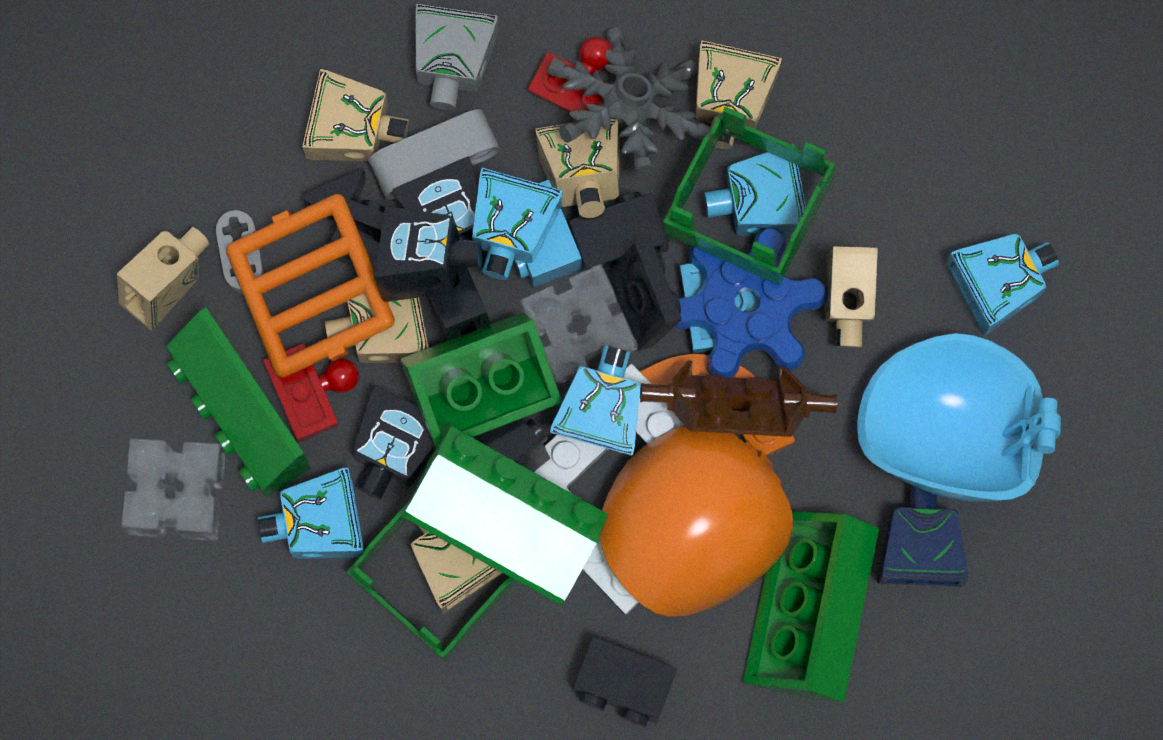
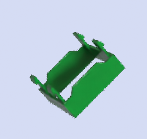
(681, 224)
(424, 635)

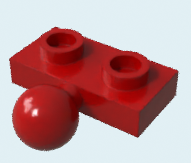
(551, 88)
(305, 397)

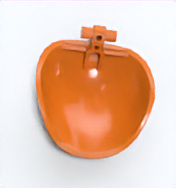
(694, 521)

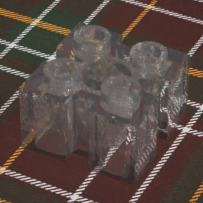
(554, 316)
(192, 511)

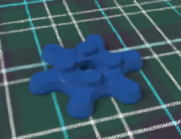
(741, 332)

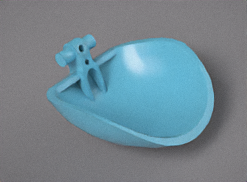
(958, 419)

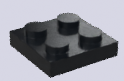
(645, 294)

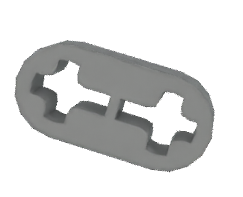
(254, 258)

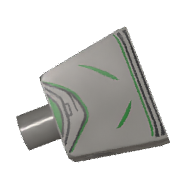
(452, 51)

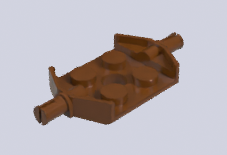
(763, 404)

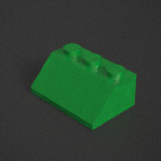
(482, 378)

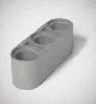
(433, 149)

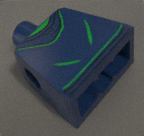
(923, 545)

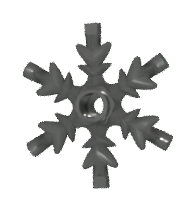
(629, 101)

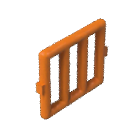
(253, 288)

